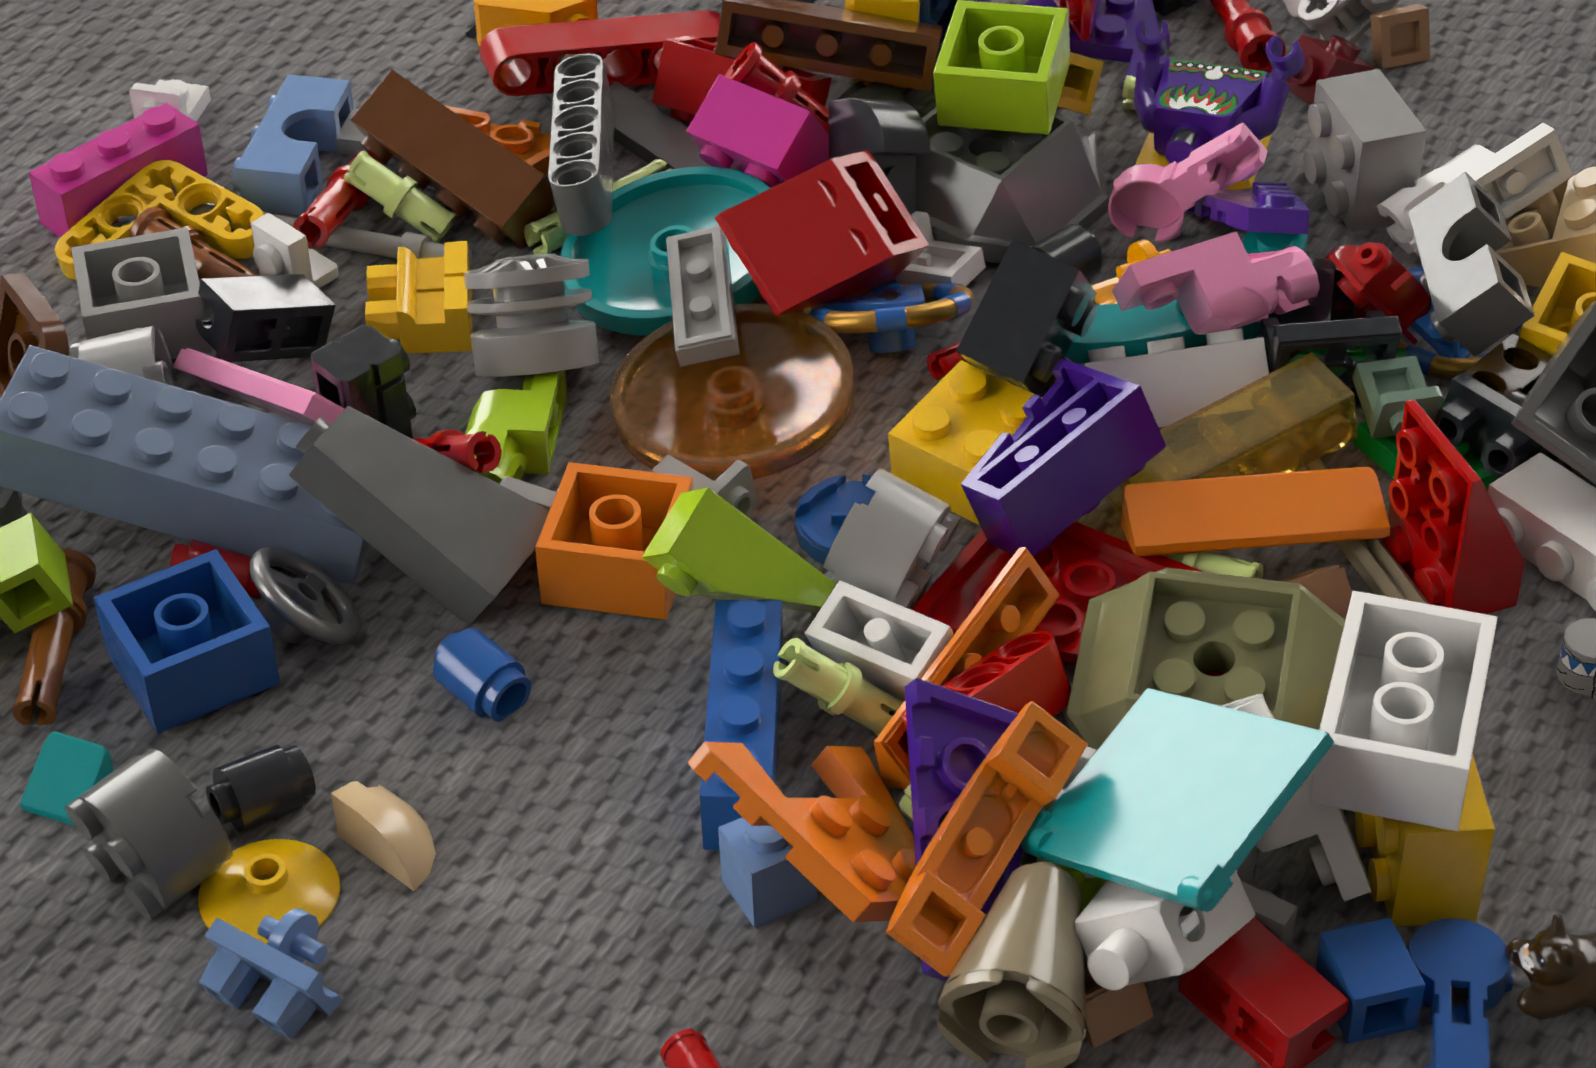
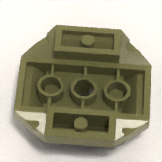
(1189, 622)

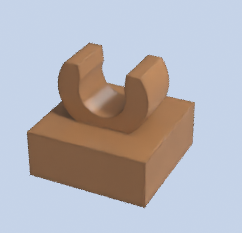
(1400, 36)

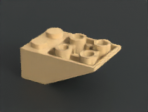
(1551, 225)

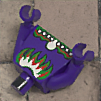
(1199, 101)

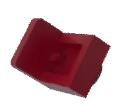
(1324, 61)

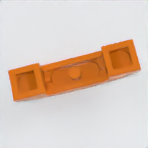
(980, 836)

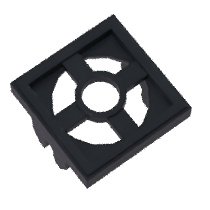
(1376, 334)

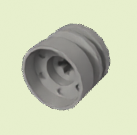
(531, 316)

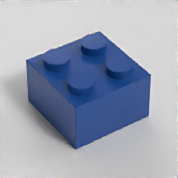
(187, 640)

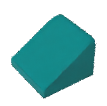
(63, 773)

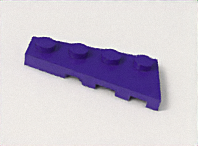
(946, 746)

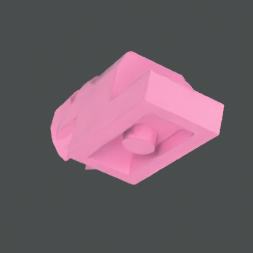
(1220, 283)

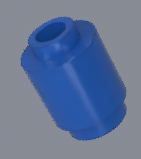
(481, 674)

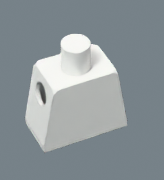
(1144, 938)

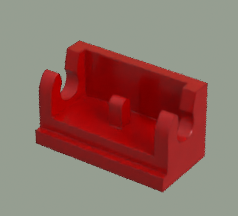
(1266, 998)

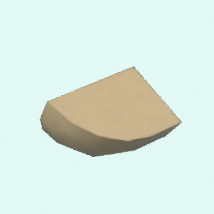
(385, 831)

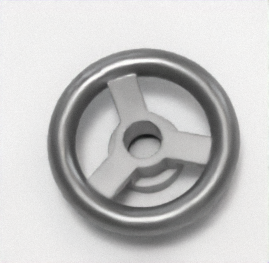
(295, 604)

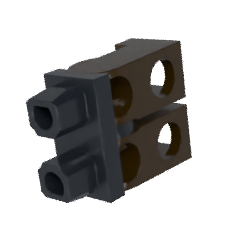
(1486, 402)

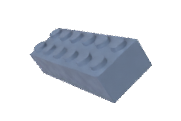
(165, 461)

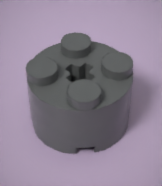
(149, 832)

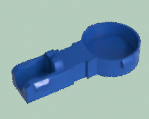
(1464, 957)

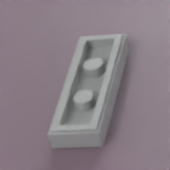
(702, 296)

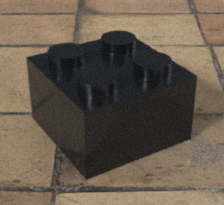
(1029, 318)

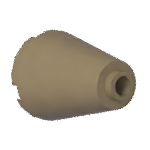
(1022, 975)

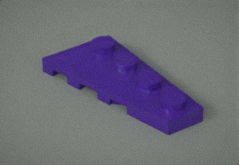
(1266, 208)

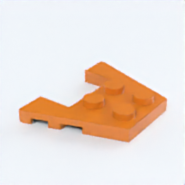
(845, 845)

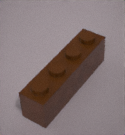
(832, 40)
(454, 159)

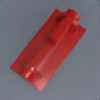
(1385, 283)

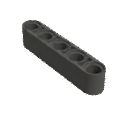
(582, 145)

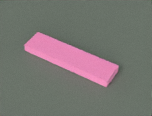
(257, 388)

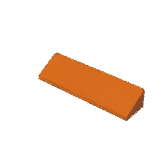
(1253, 511)
(1007, 610)

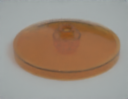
(761, 407)

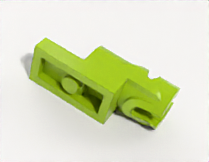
(523, 423)

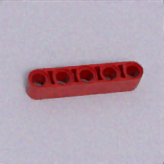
(633, 37)

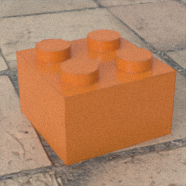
(597, 540)

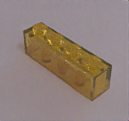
(1257, 429)

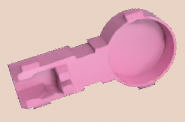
(1162, 195)

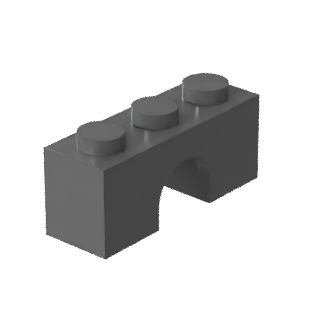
(1470, 285)

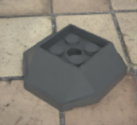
(1008, 184)

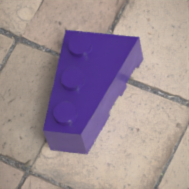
(1062, 458)

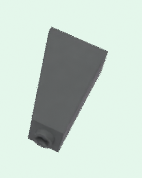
(420, 509)

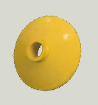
(298, 879)

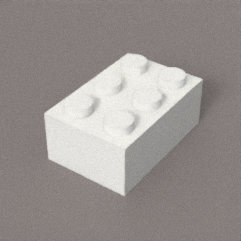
(1404, 710)

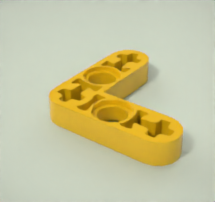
(153, 188)

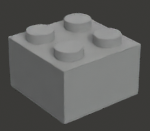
(1362, 146)
(142, 285)

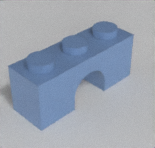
(282, 160)

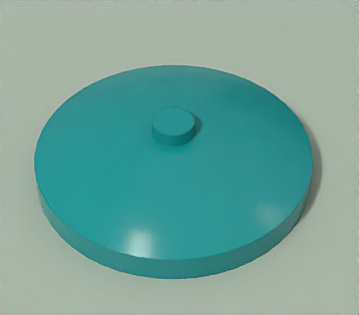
(631, 255)

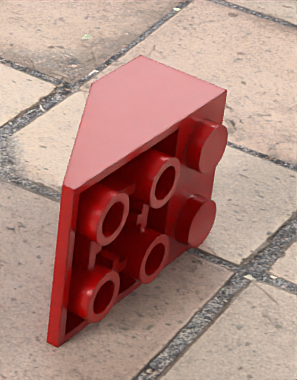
(823, 234)
(1447, 524)

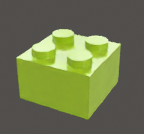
(1002, 67)

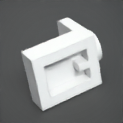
(185, 97)

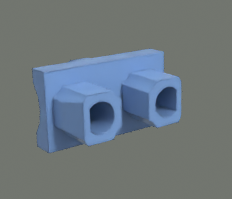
(293, 987)

